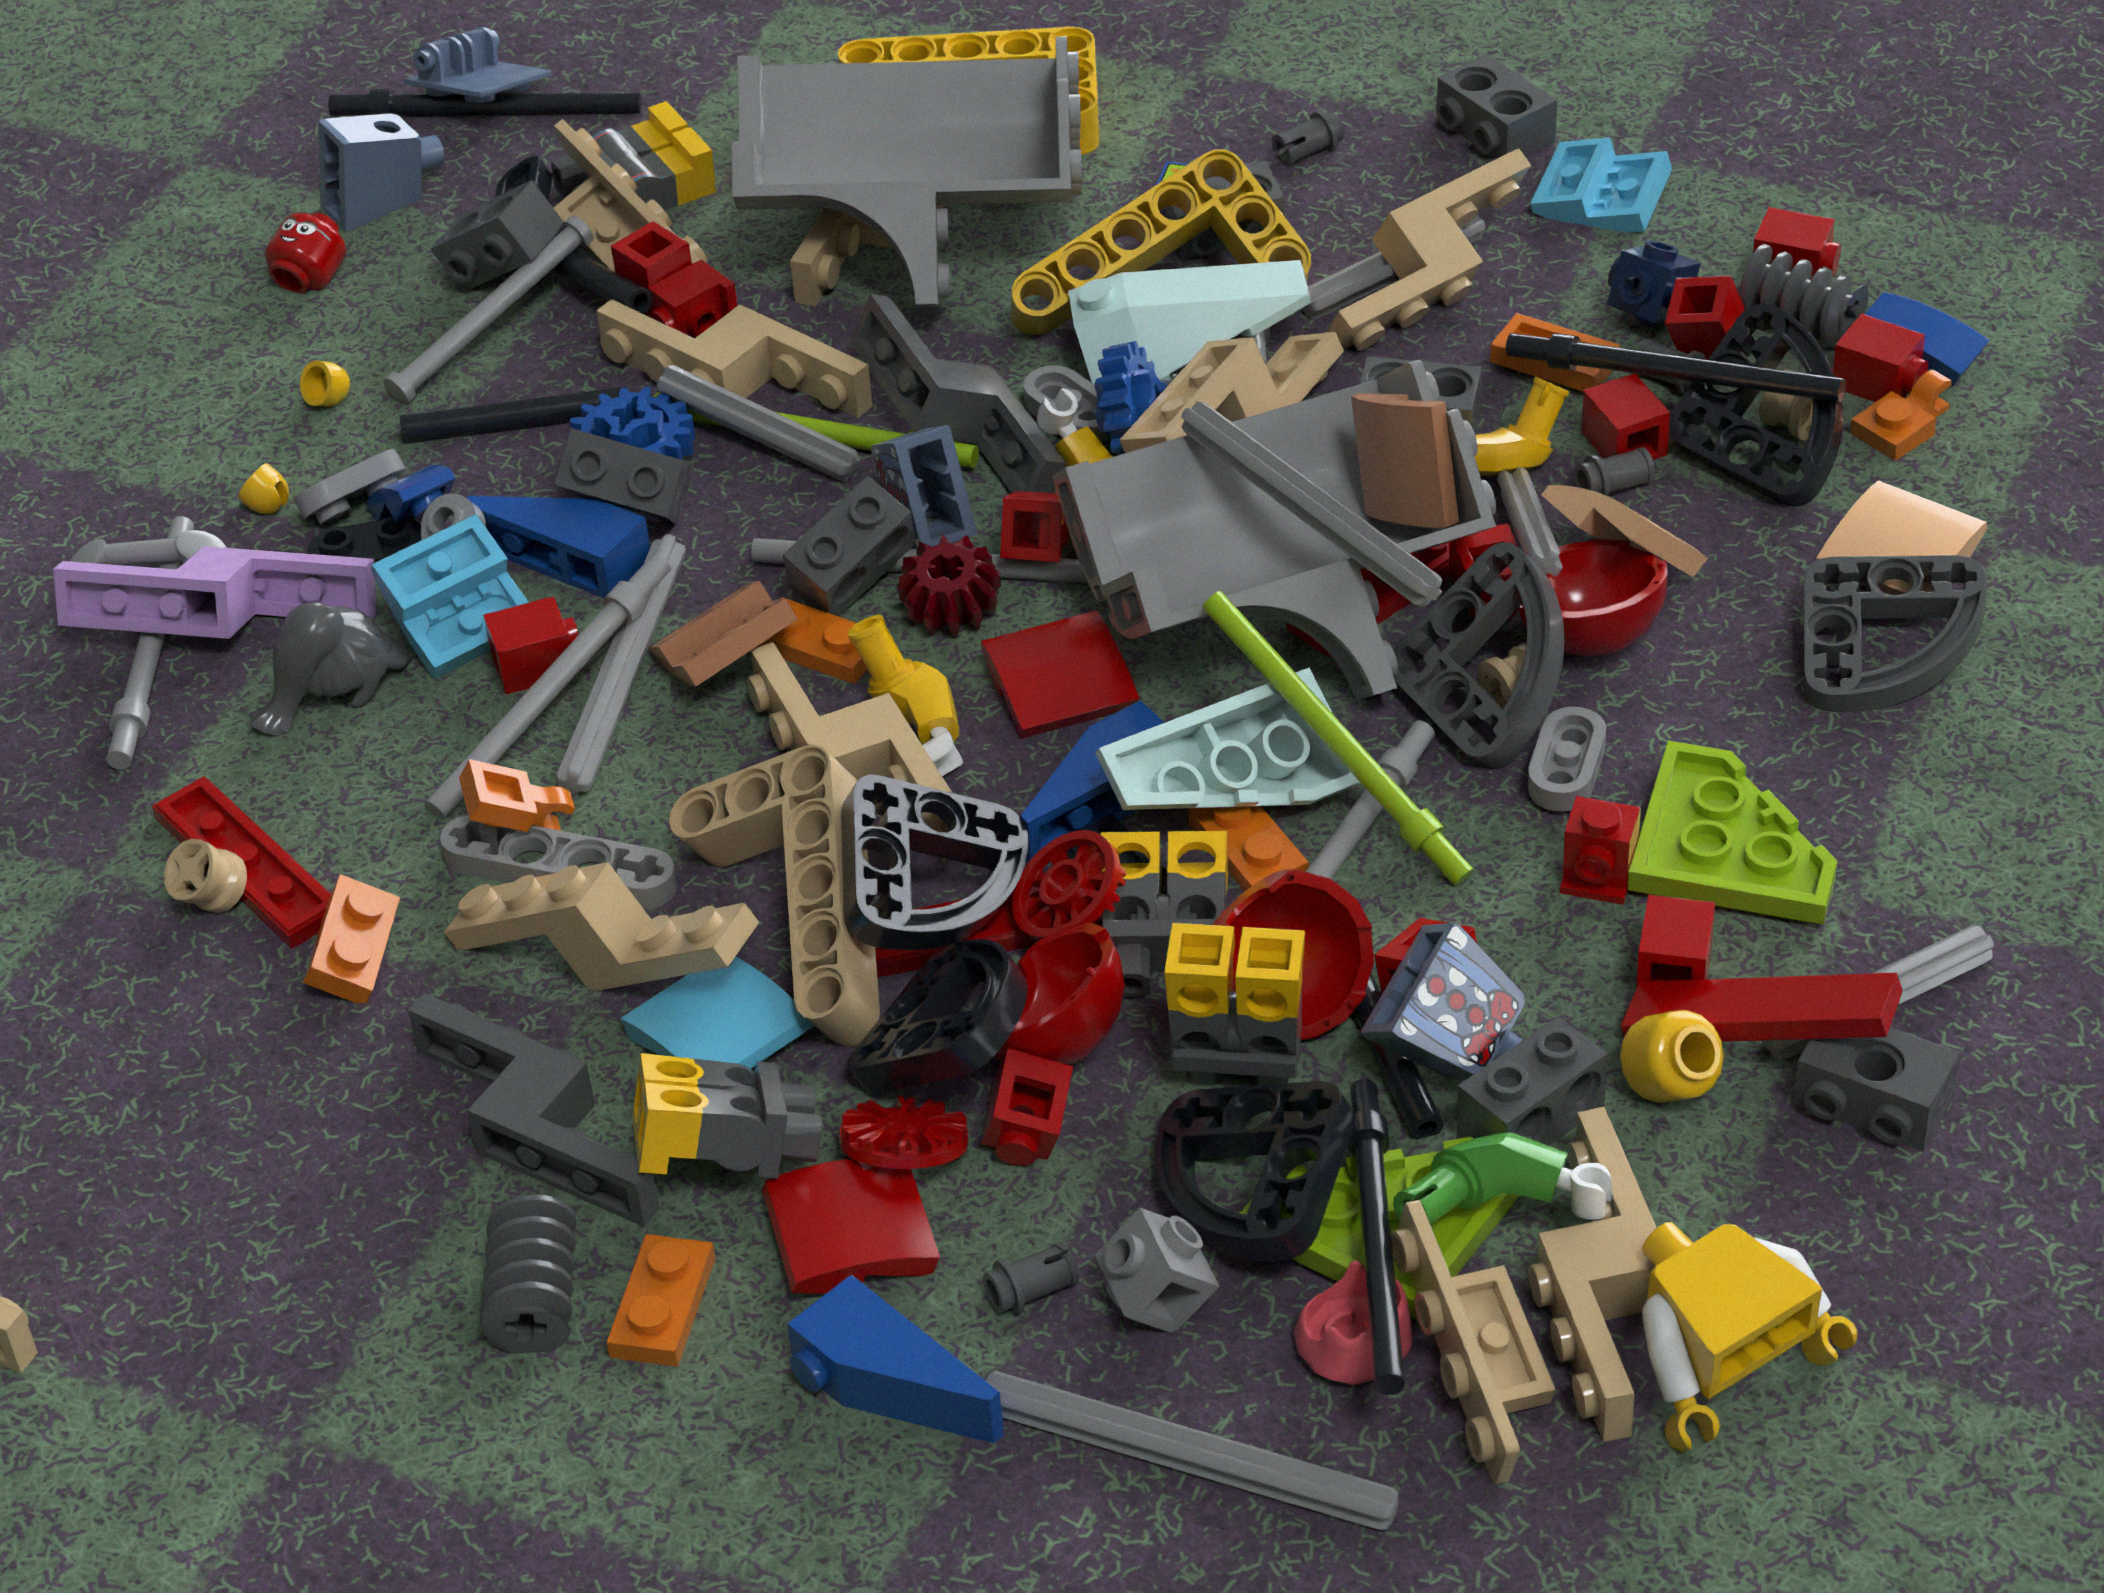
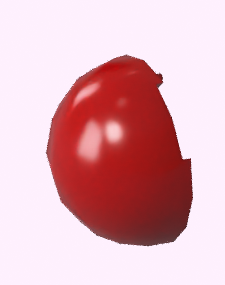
(1606, 595)
(1335, 945)
(1071, 994)

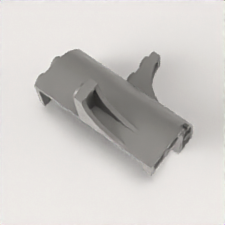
(908, 138)
(1181, 524)

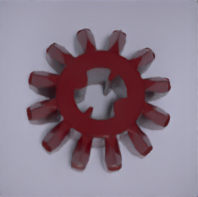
(949, 585)

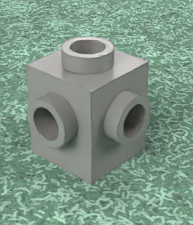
(1156, 1270)

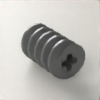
(1813, 302)
(528, 1274)

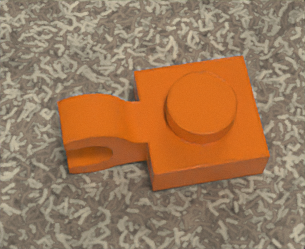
(1901, 424)
(507, 799)

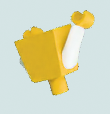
(1726, 1311)

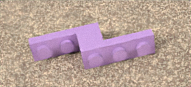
(209, 592)

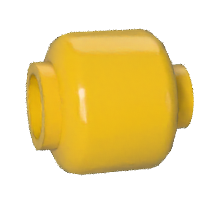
(1671, 1056)

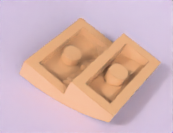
(1614, 521)
(1902, 524)

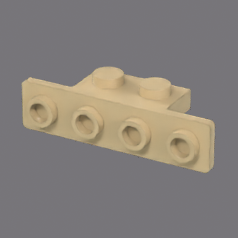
(608, 199)
(1482, 1339)

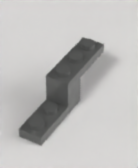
(954, 394)
(533, 1108)

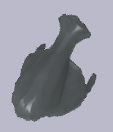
(326, 654)

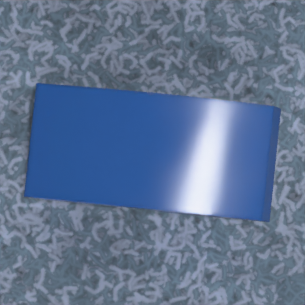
(1948, 342)
(411, 494)

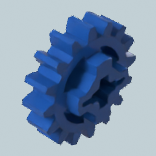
(1124, 390)
(640, 422)

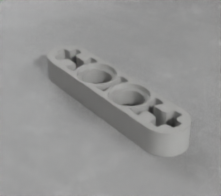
(561, 850)

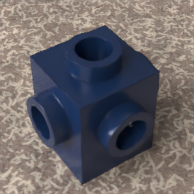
(1645, 280)

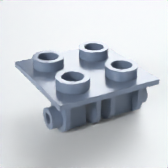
(470, 67)

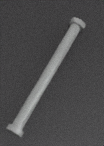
(403, 384)

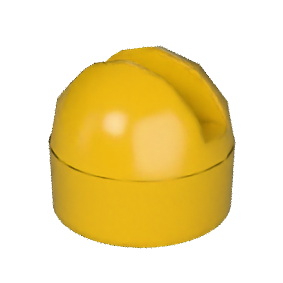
(324, 383)
(265, 490)

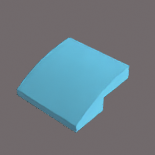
(1600, 189)
(444, 590)
(718, 1017)

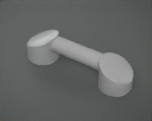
(147, 551)

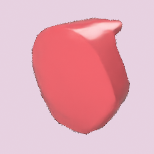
(1335, 1329)

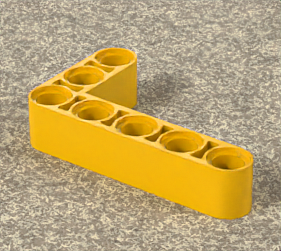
(993, 46)
(1161, 236)

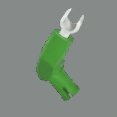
(1509, 1164)

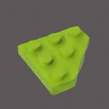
(1727, 841)
(1340, 1233)

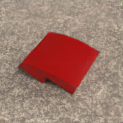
(1059, 673)
(848, 1222)

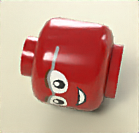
(305, 252)

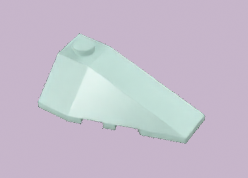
(1183, 309)
(1227, 756)

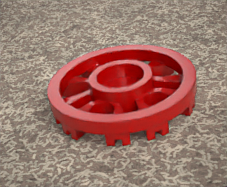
(1068, 885)
(903, 1134)

